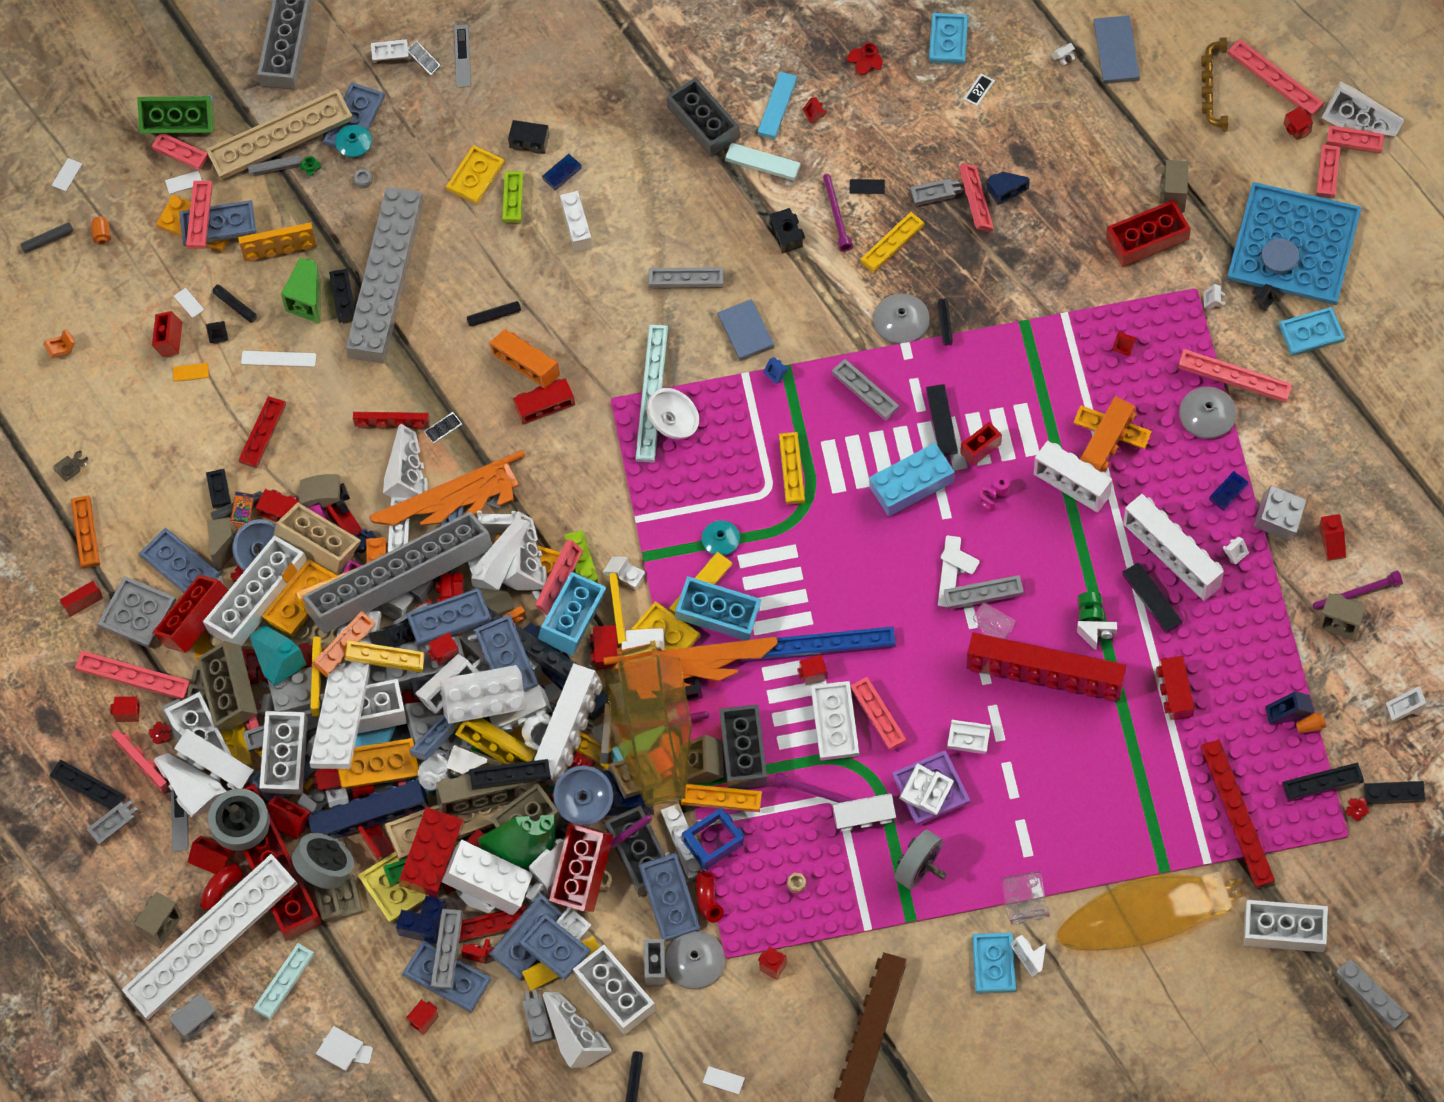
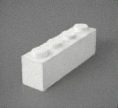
(213, 759)

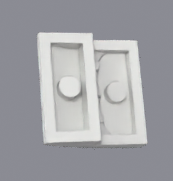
(926, 789)

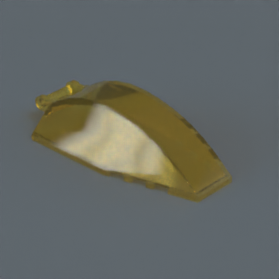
(651, 721)

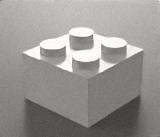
(1279, 513)

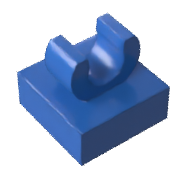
(775, 370)

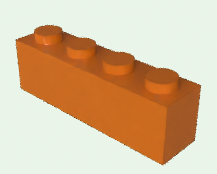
(525, 358)
(1108, 434)

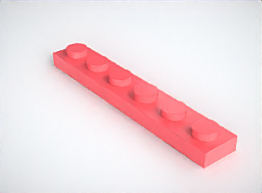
(1275, 78)
(1234, 375)
(132, 675)

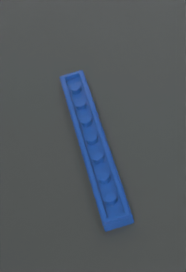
(831, 643)

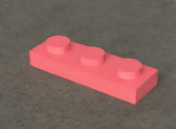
(1355, 139)
(180, 151)
(1328, 171)

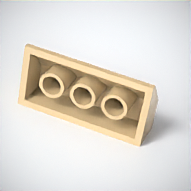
(317, 538)

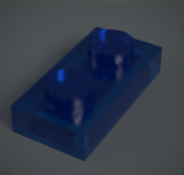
(561, 172)
(1228, 490)

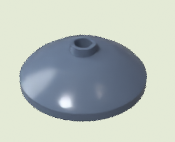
(248, 536)
(583, 781)

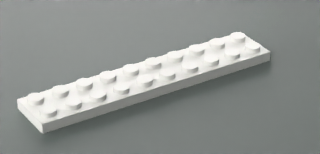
(342, 710)
(209, 936)

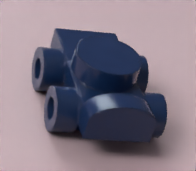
(364, 535)

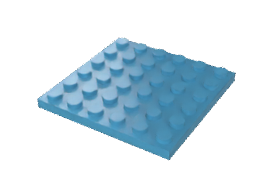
(1315, 225)

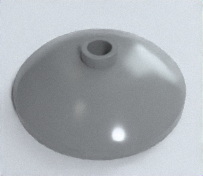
(901, 327)
(1204, 421)
(698, 971)

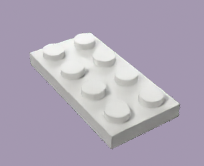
(834, 720)

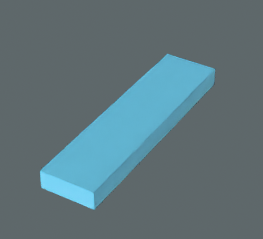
(777, 105)

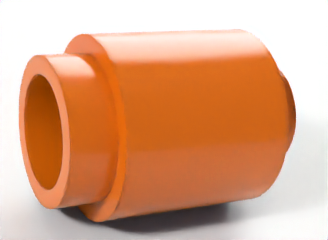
(100, 230)

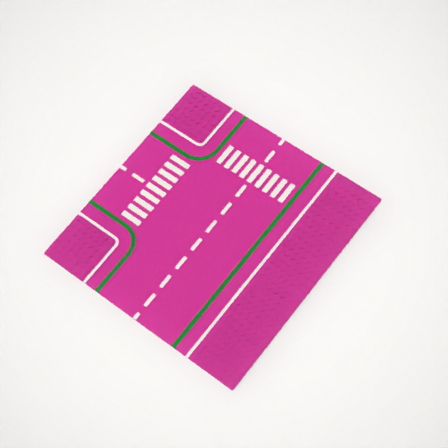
(1067, 778)

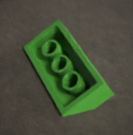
(176, 114)

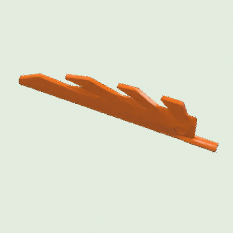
(448, 497)
(707, 659)

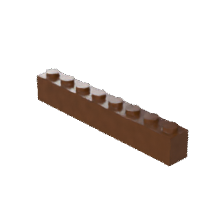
(871, 1030)

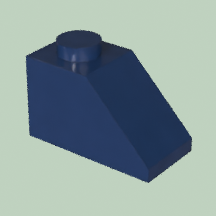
(1006, 186)
(1289, 708)

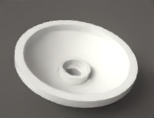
(672, 413)

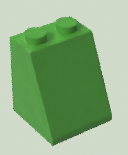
(303, 291)

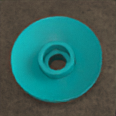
(353, 147)
(724, 545)

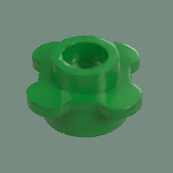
(310, 160)

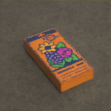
(242, 508)

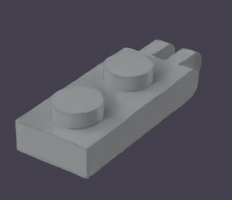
(935, 191)
(112, 822)
(537, 1018)

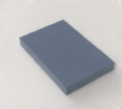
(745, 329)
(554, 947)

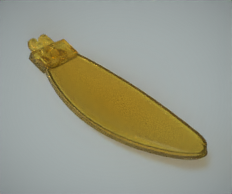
(1147, 911)

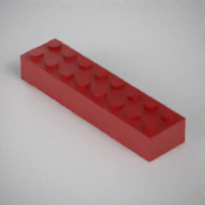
(1045, 667)
(295, 910)

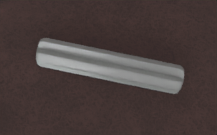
(275, 165)

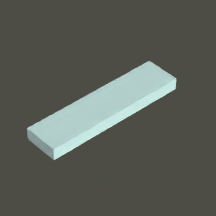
(762, 161)
(284, 981)

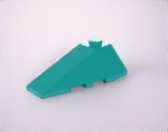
(276, 654)

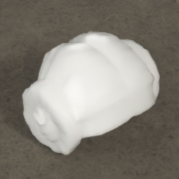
(534, 729)
(433, 771)

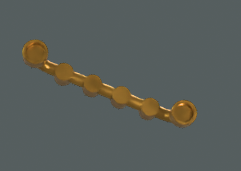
(1207, 77)

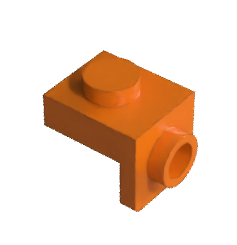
(60, 345)

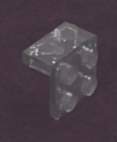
(1025, 898)

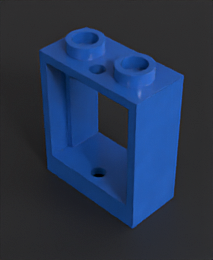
(698, 851)

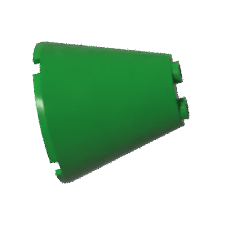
(520, 840)

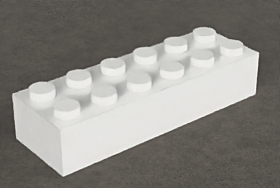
(1173, 547)
(253, 592)
(568, 721)

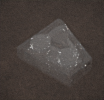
(993, 622)

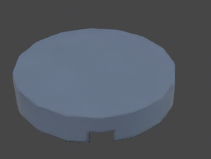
(1280, 256)

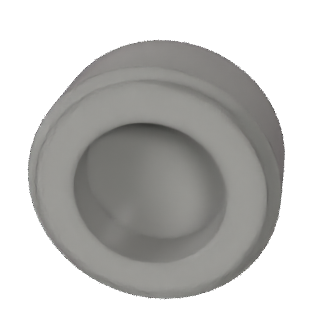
(362, 178)

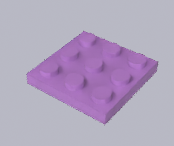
(956, 797)

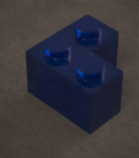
(422, 925)

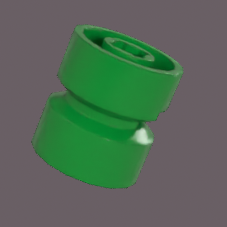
(1090, 607)

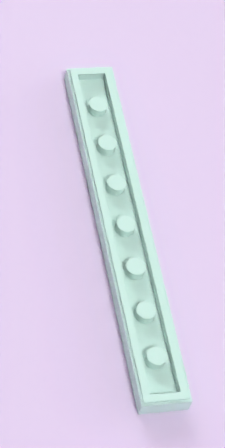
(652, 382)

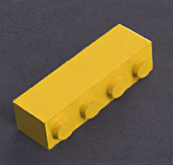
(494, 741)

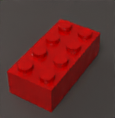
(1148, 233)
(185, 619)
(431, 852)
(581, 867)

